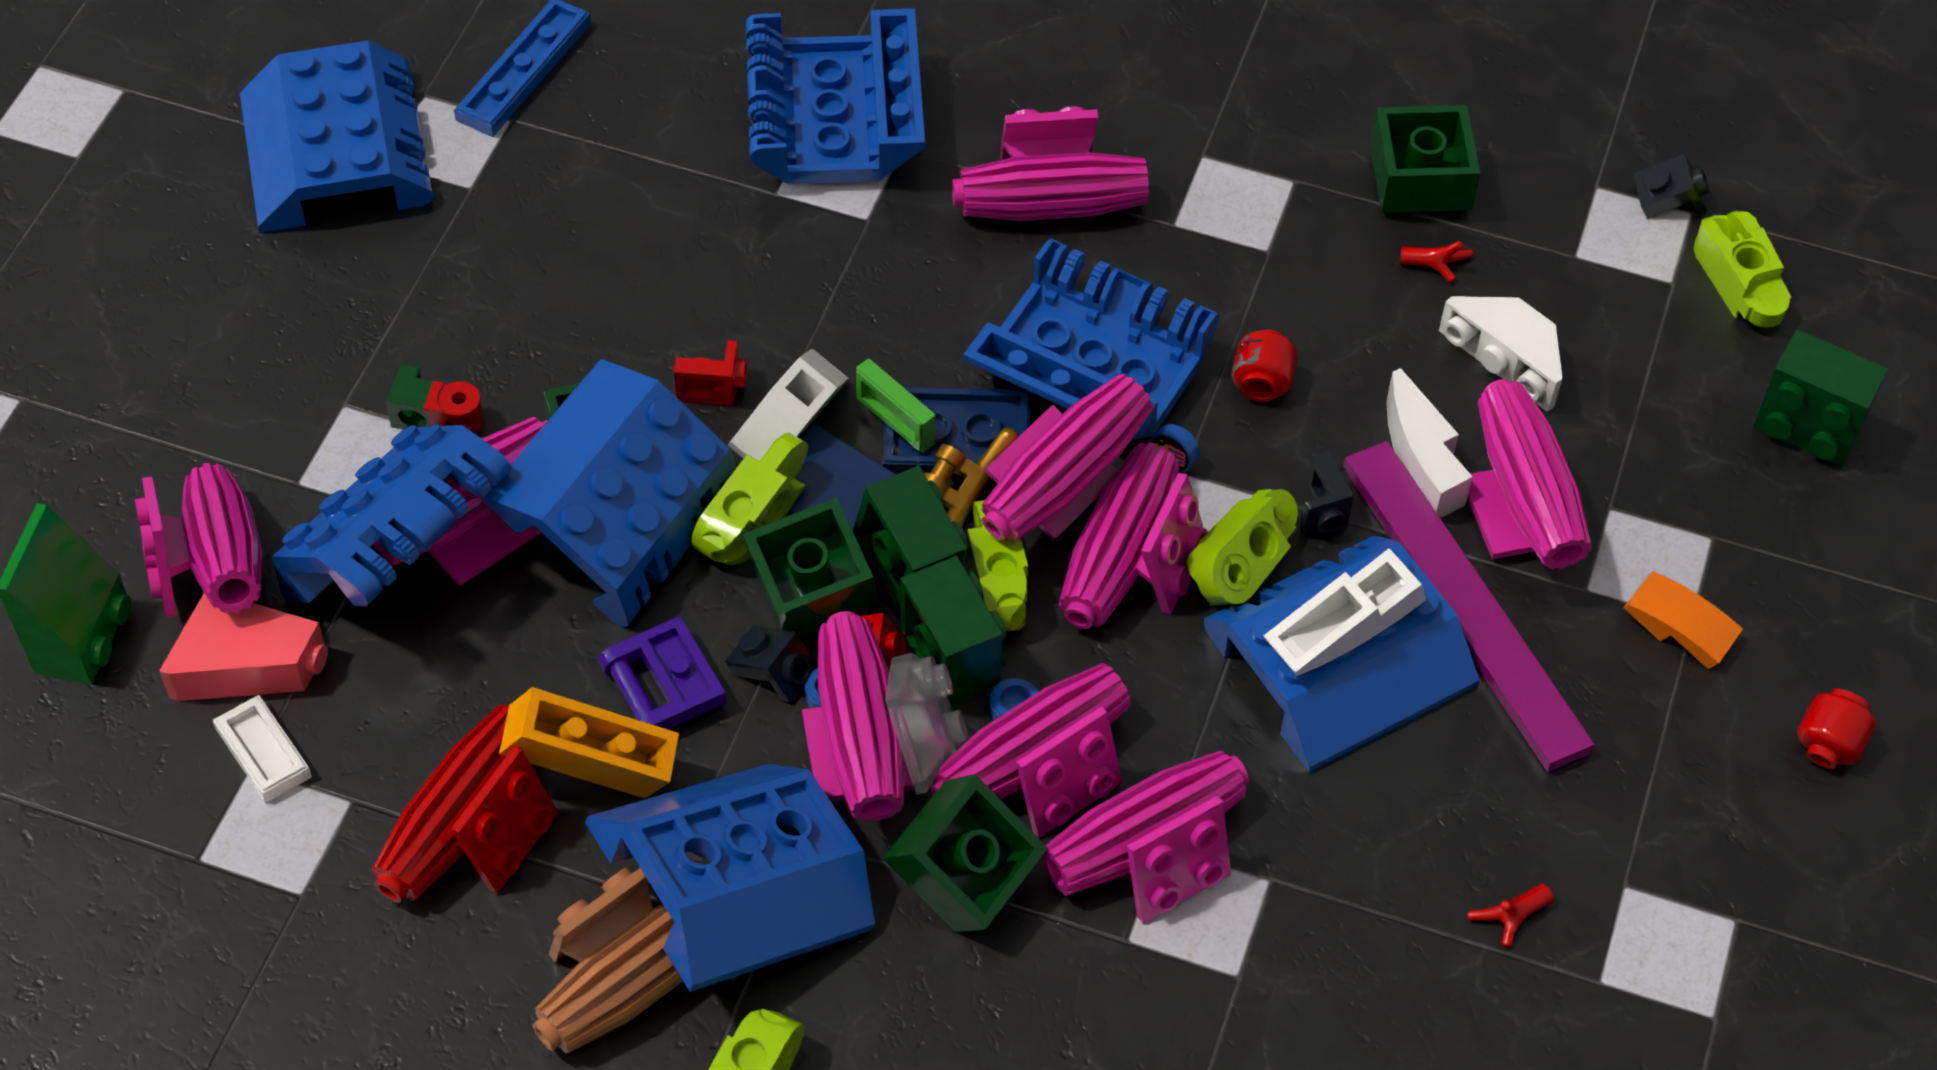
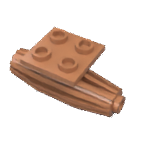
(619, 966)

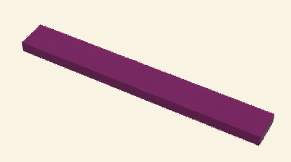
(1491, 637)

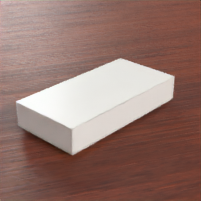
(262, 748)

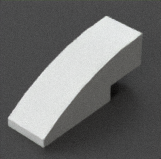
(1426, 445)
(1346, 614)

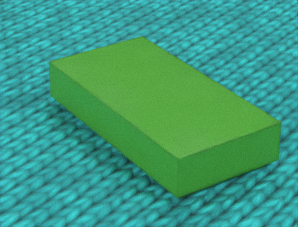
(895, 406)

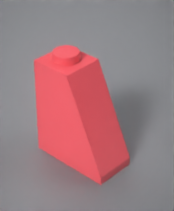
(242, 654)

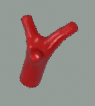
(1436, 257)
(1514, 910)

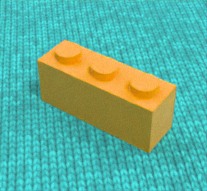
(590, 743)

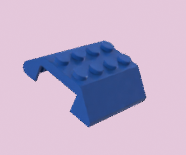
(834, 102)
(331, 128)
(1076, 341)
(616, 483)
(393, 501)
(1366, 690)

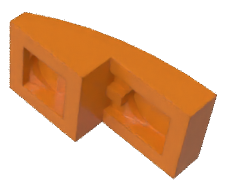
(1678, 612)

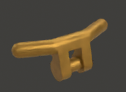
(953, 461)

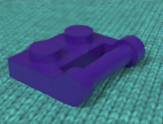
(676, 668)

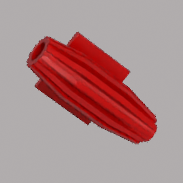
(471, 806)

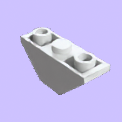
(1508, 341)
(789, 404)

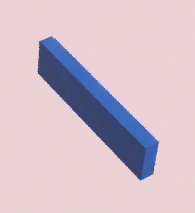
(522, 67)

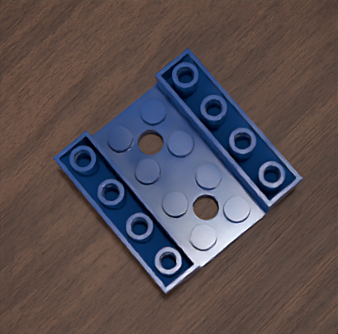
(763, 889)

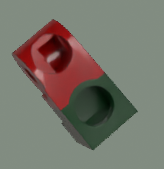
(432, 402)

